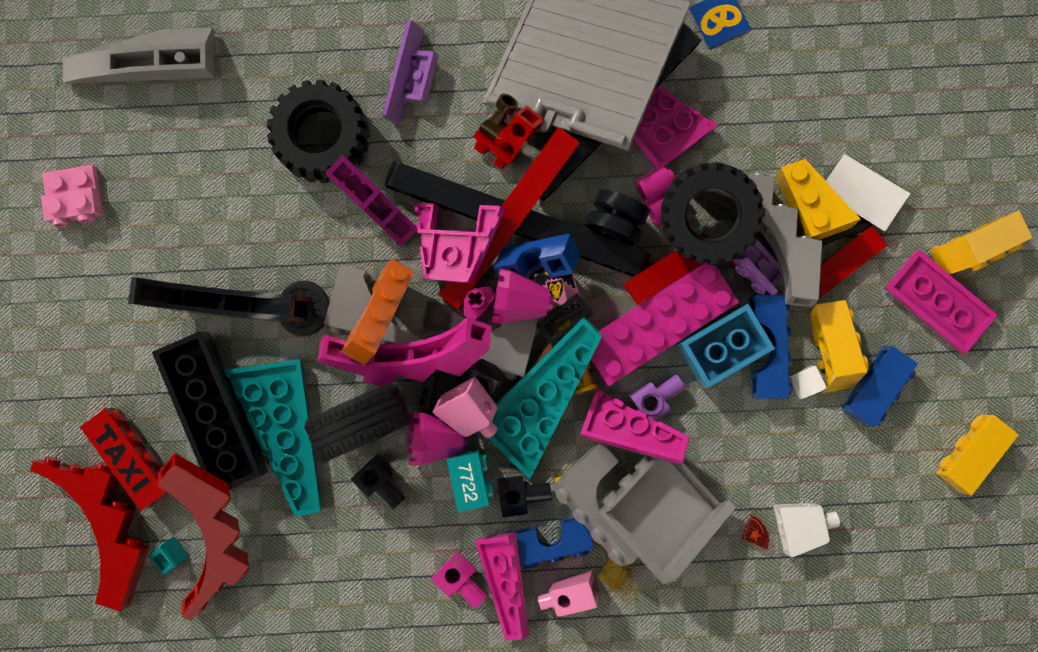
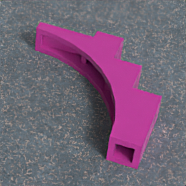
(417, 360)

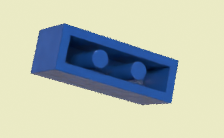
(880, 386)

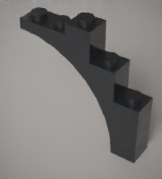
(220, 302)

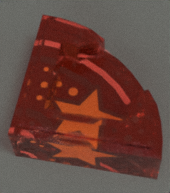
(756, 532)

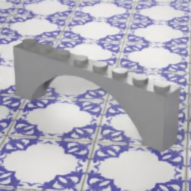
(351, 294)

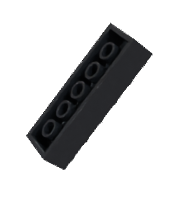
(209, 409)

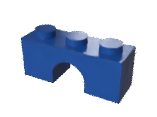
(555, 254)
(573, 540)

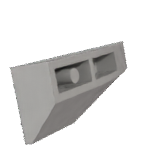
(148, 57)

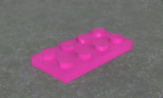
(940, 301)

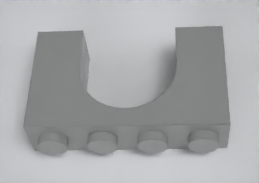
(578, 492)

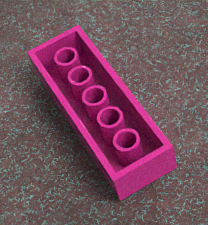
(661, 322)

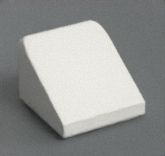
(807, 382)

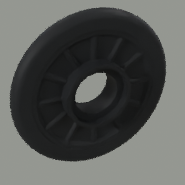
(319, 307)

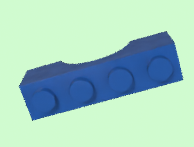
(773, 378)

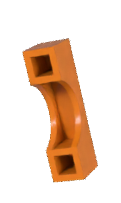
(373, 323)

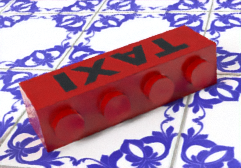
(125, 456)

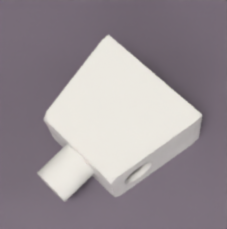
(803, 526)

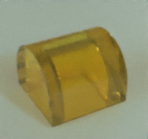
(614, 574)

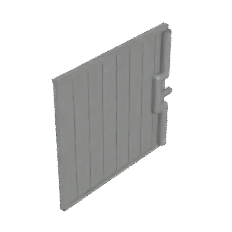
(589, 63)

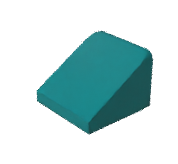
(168, 556)

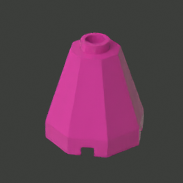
(519, 298)
(432, 440)

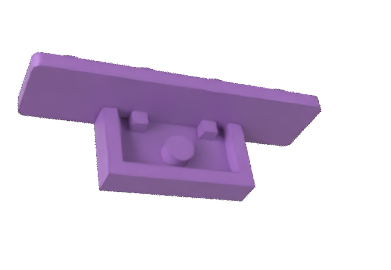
(411, 74)

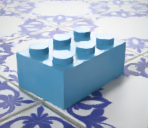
(725, 346)

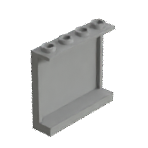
(664, 515)

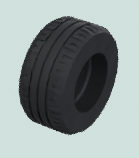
(357, 422)

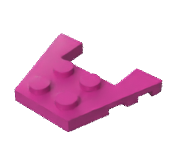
(455, 254)

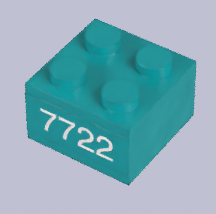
(469, 480)

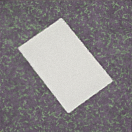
(867, 192)

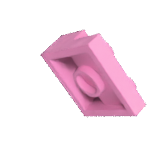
(71, 196)

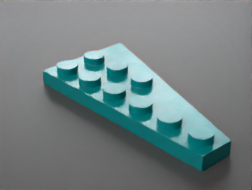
(538, 401)
(277, 412)

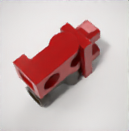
(503, 139)

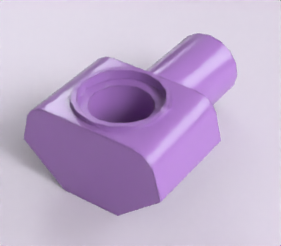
(661, 394)

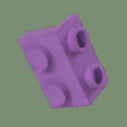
(759, 268)

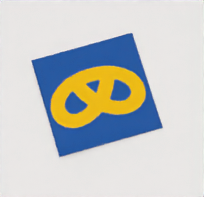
(719, 20)

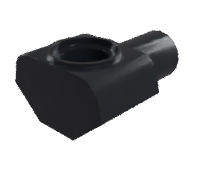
(487, 374)
(383, 486)
(528, 494)

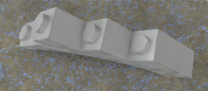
(797, 256)

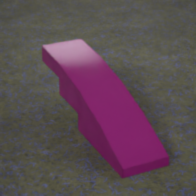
(371, 200)

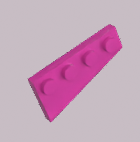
(620, 426)
(503, 573)

